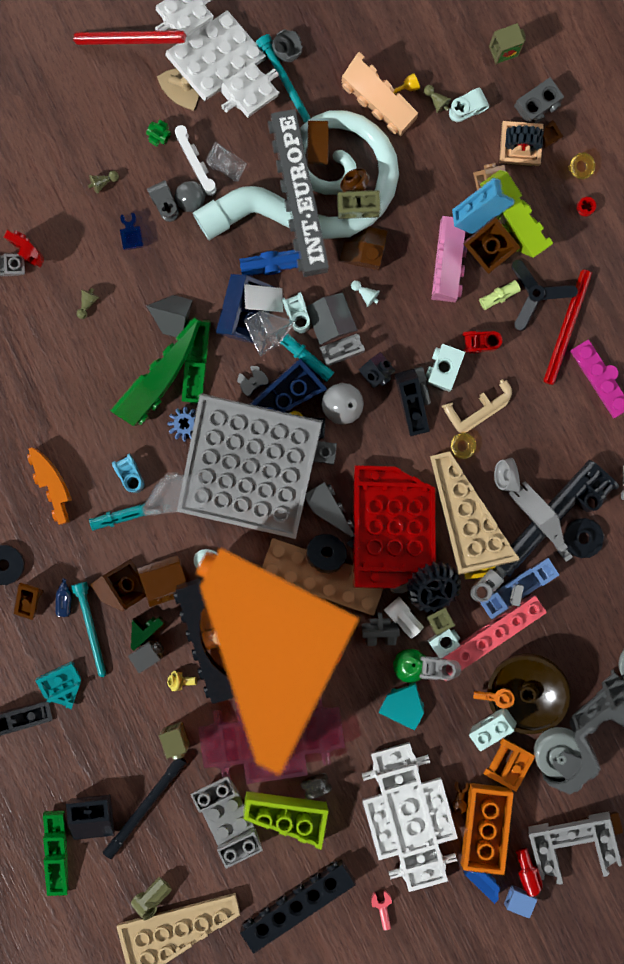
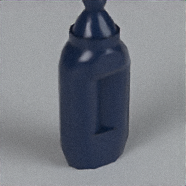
(63, 600)

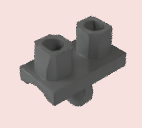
(380, 628)

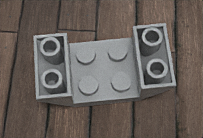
(224, 815)

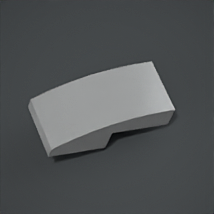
(11, 265)

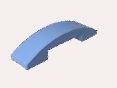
(531, 579)

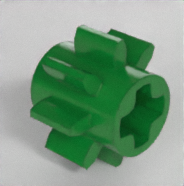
(158, 133)

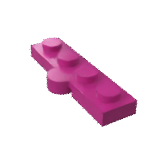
(600, 377)

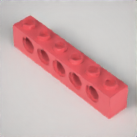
(496, 632)

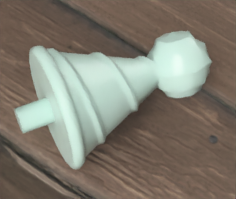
(368, 295)

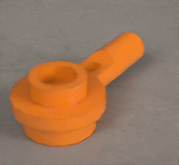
(503, 697)

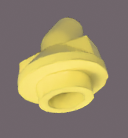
(176, 681)

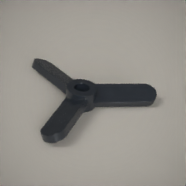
(532, 302)

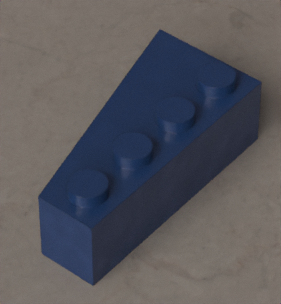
(290, 389)

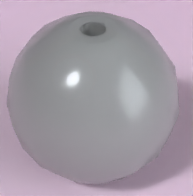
(342, 403)

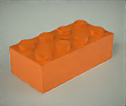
(486, 849)

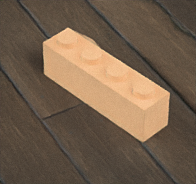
(378, 96)

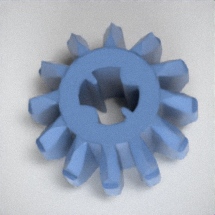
(177, 426)

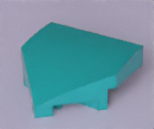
(60, 685)
(403, 706)

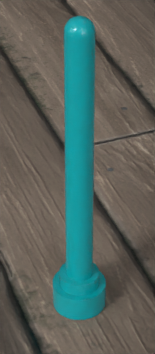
(265, 44)
(81, 590)

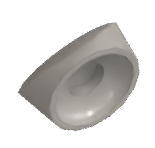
(507, 475)

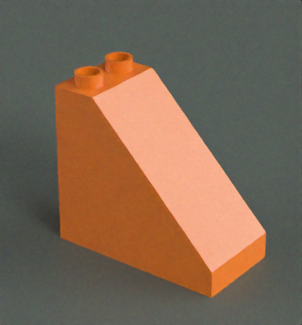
(274, 647)

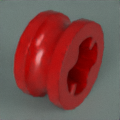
(588, 200)

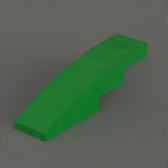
(55, 853)

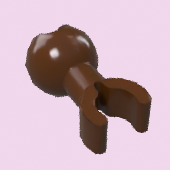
(459, 802)

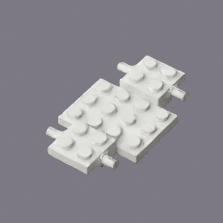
(217, 56)
(409, 817)

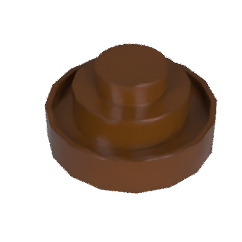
(355, 180)

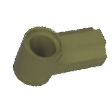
(147, 902)

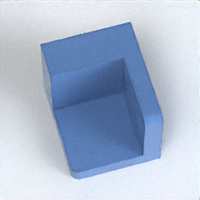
(520, 902)

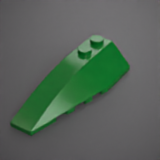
(151, 387)

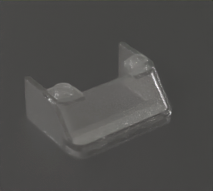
(176, 494)

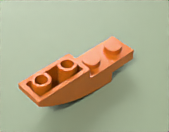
(48, 476)

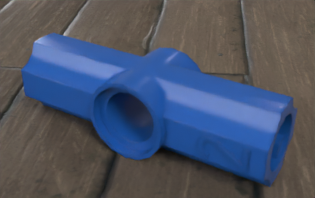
(269, 263)

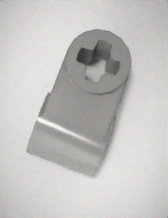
(436, 668)

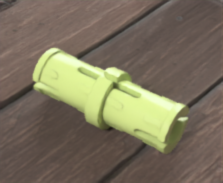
(499, 295)

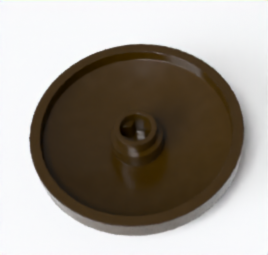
(538, 690)

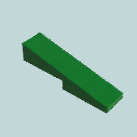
(196, 364)

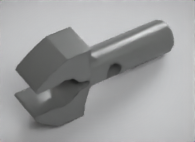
(422, 380)

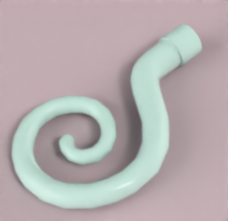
(220, 214)

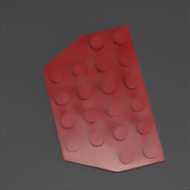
(391, 526)

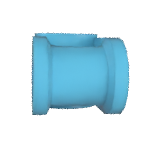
(128, 470)

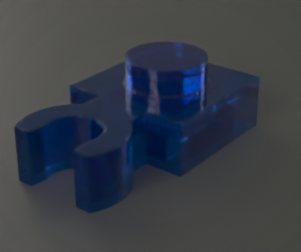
(131, 235)

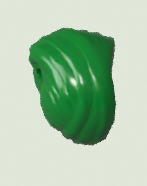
(408, 665)

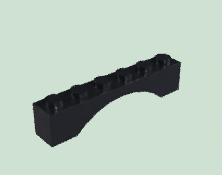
(216, 678)

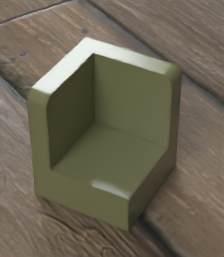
(440, 621)

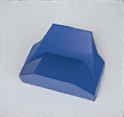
(485, 883)

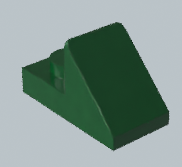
(140, 634)

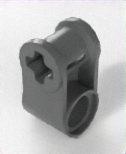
(163, 199)

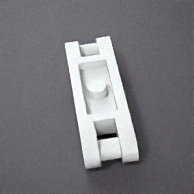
(199, 168)

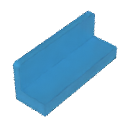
(481, 207)

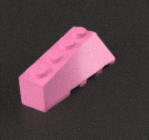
(449, 261)

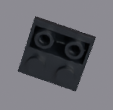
(90, 817)

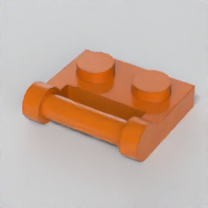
(515, 767)

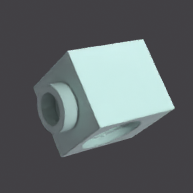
(443, 651)

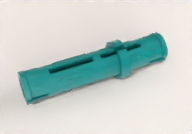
(309, 359)
(113, 518)

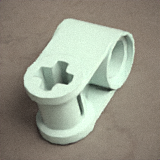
(471, 104)
(296, 309)

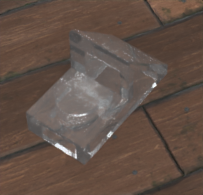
(226, 162)

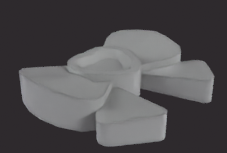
(253, 383)

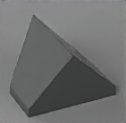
(171, 314)

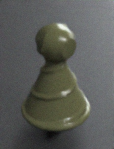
(440, 102)
(99, 182)
(88, 299)

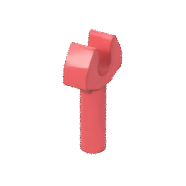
(382, 906)

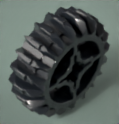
(434, 586)

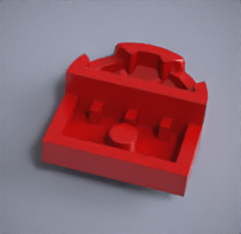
(27, 250)

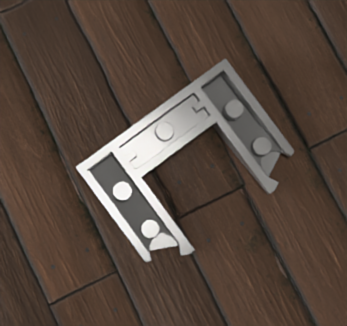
(595, 829)

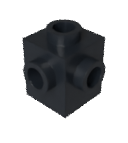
(377, 370)

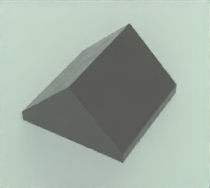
(331, 318)

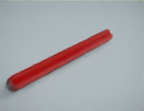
(130, 37)
(567, 328)

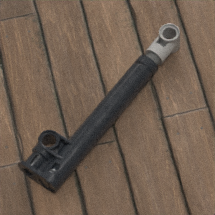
(584, 484)

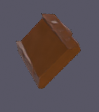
(161, 579)

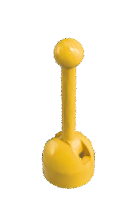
(410, 83)

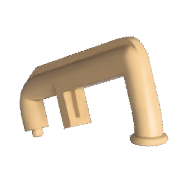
(483, 413)

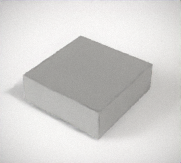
(516, 594)

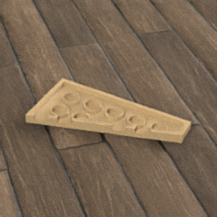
(471, 528)
(174, 930)

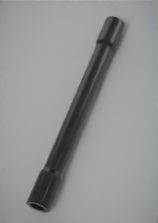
(118, 841)

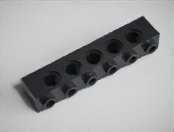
(257, 939)

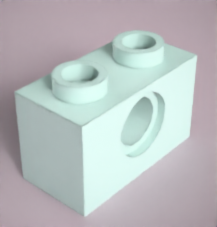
(453, 358)
(492, 729)

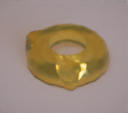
(590, 165)
(471, 445)

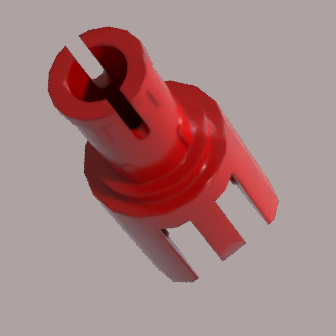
(529, 874)

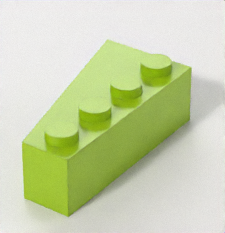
(517, 219)
(288, 815)

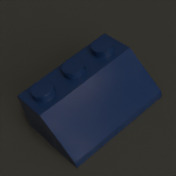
(233, 311)

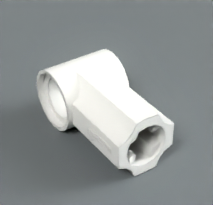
(401, 614)

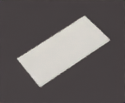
(263, 298)

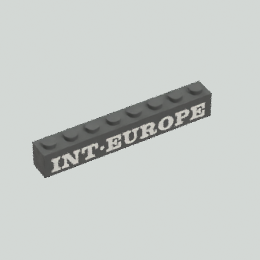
(299, 193)

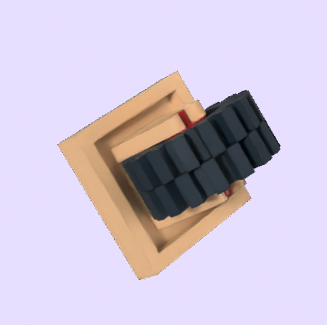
(521, 143)

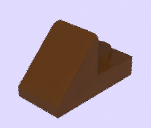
(27, 601)

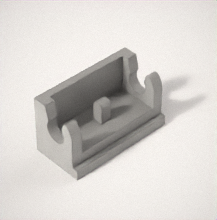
(342, 349)

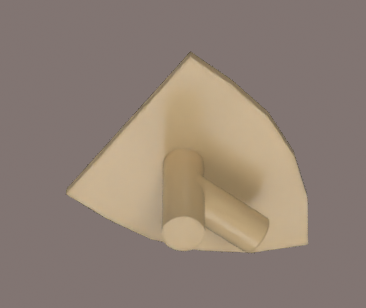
(178, 89)

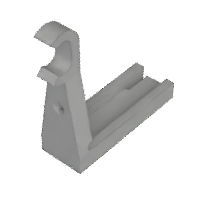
(542, 516)

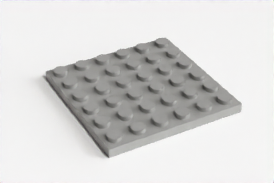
(252, 464)

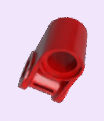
(480, 341)

